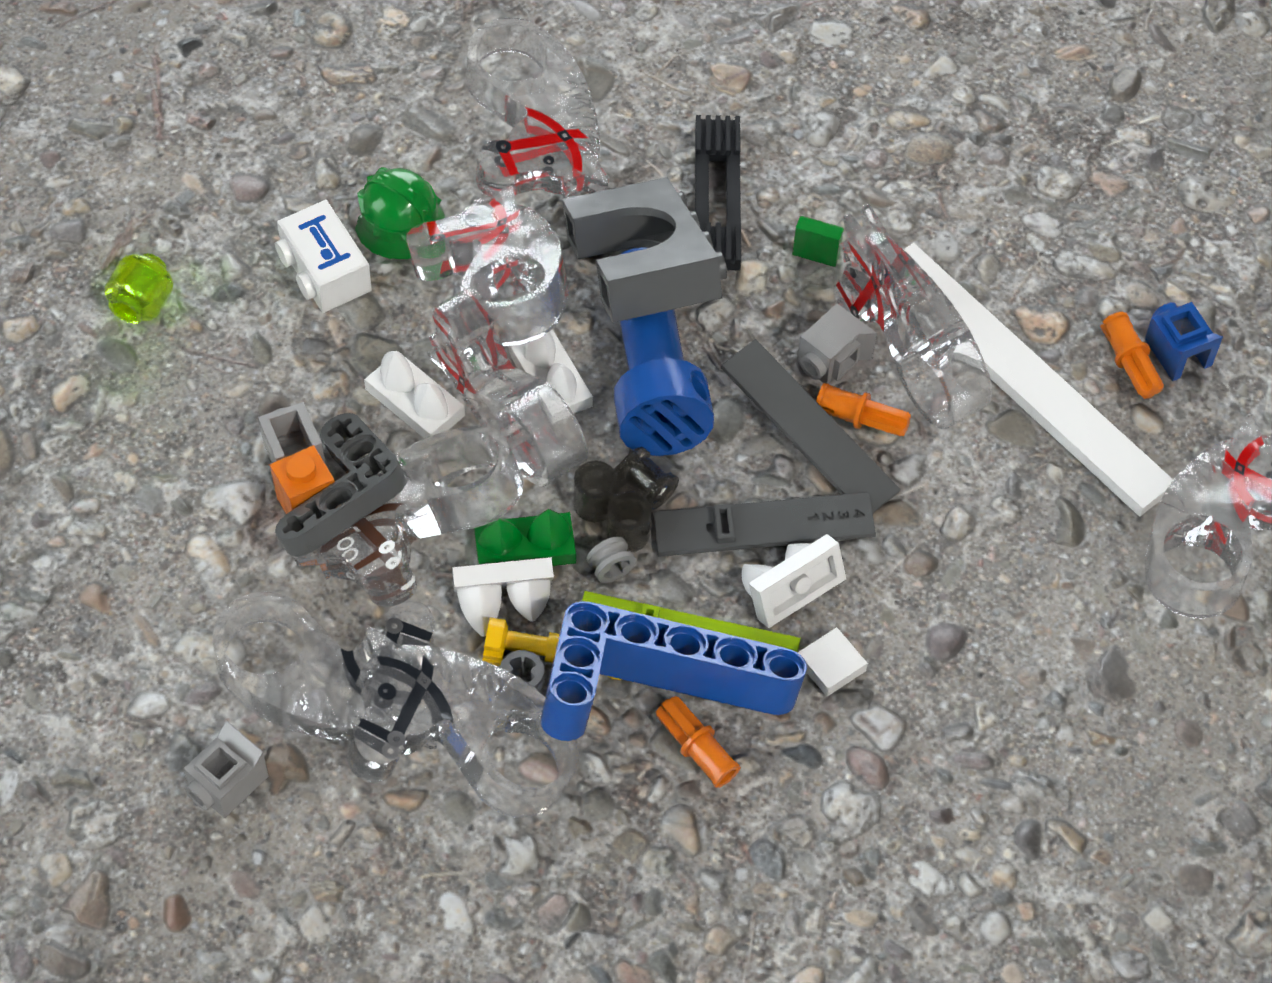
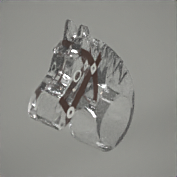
(378, 546)

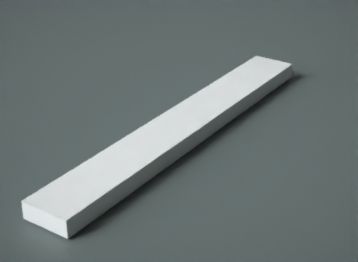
(1053, 401)

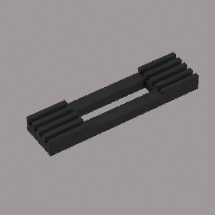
(720, 142)

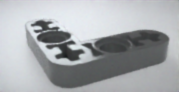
(317, 519)

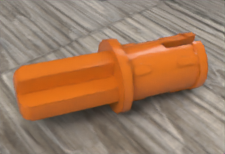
(1132, 354)
(862, 410)
(697, 741)

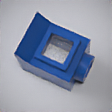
(1179, 334)

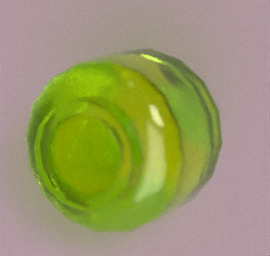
(138, 288)

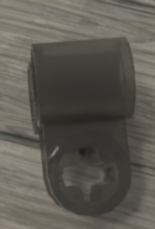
(628, 493)

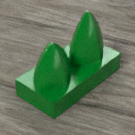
(526, 539)

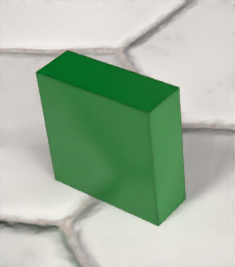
(817, 241)

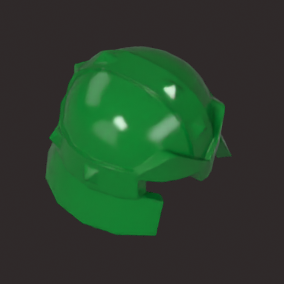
(391, 207)

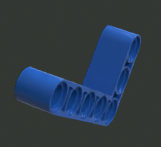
(664, 656)

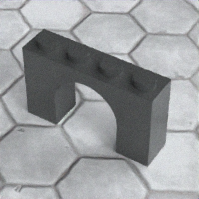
(669, 274)

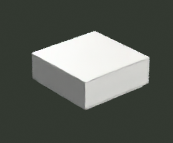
(833, 661)

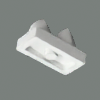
(550, 362)
(413, 396)
(798, 580)
(481, 592)

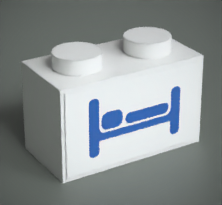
(323, 256)

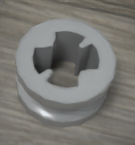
(611, 559)
(526, 660)

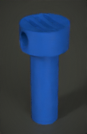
(661, 396)

